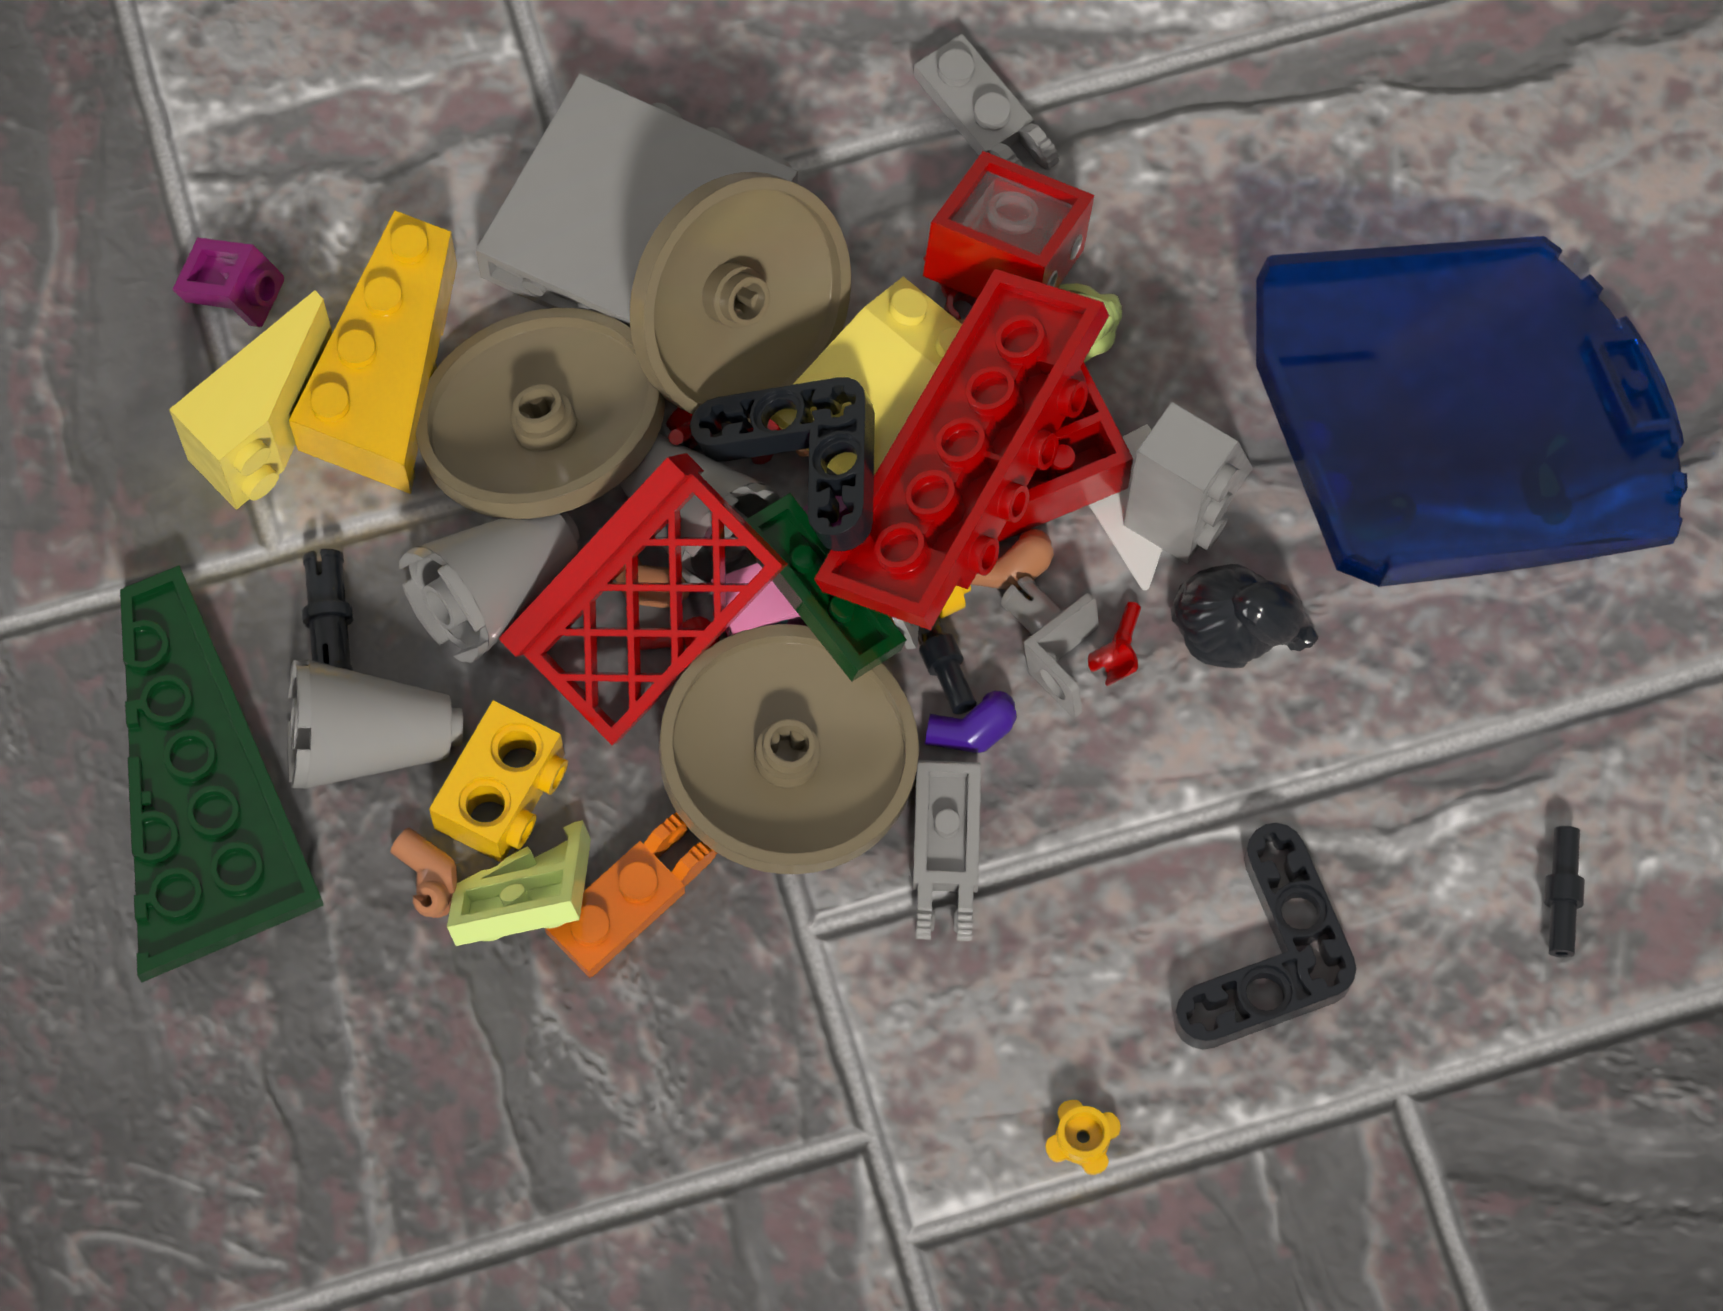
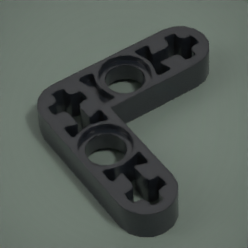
(824, 437)
(1291, 968)

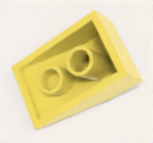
(892, 354)
(239, 416)

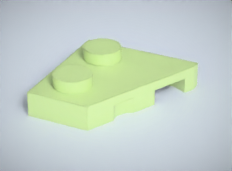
(523, 892)

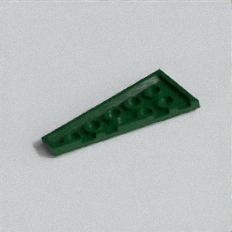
(203, 811)

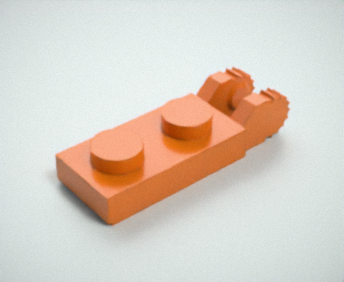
(629, 897)

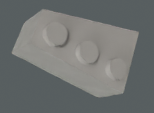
(1184, 483)

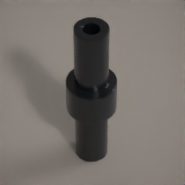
(943, 660)
(1564, 891)

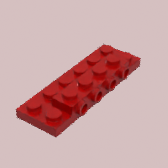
(970, 449)

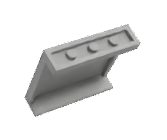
(598, 195)

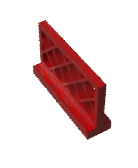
(604, 559)

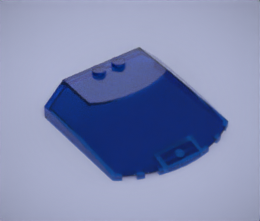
(1466, 409)

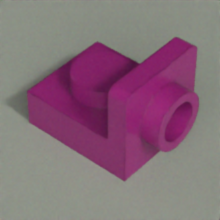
(230, 278)

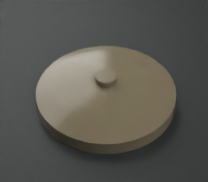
(738, 289)
(538, 414)
(784, 753)

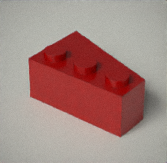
(1087, 467)

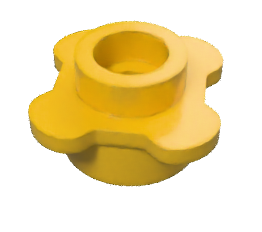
(1079, 1118)

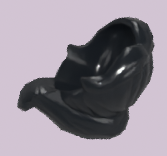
(1238, 616)

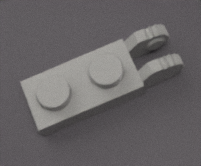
(981, 104)
(946, 840)

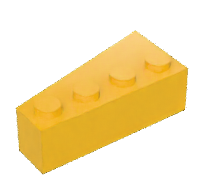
(380, 357)

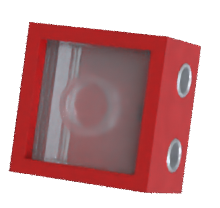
(1009, 223)

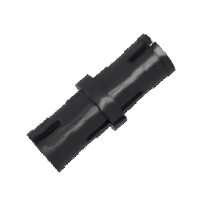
(327, 608)

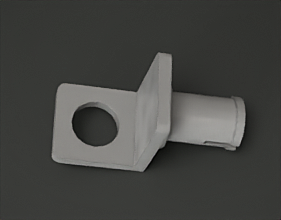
(1052, 637)

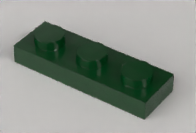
(849, 632)

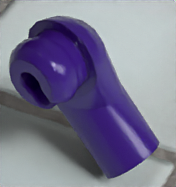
(978, 729)

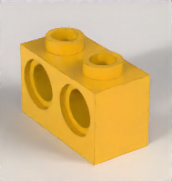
(483, 777)

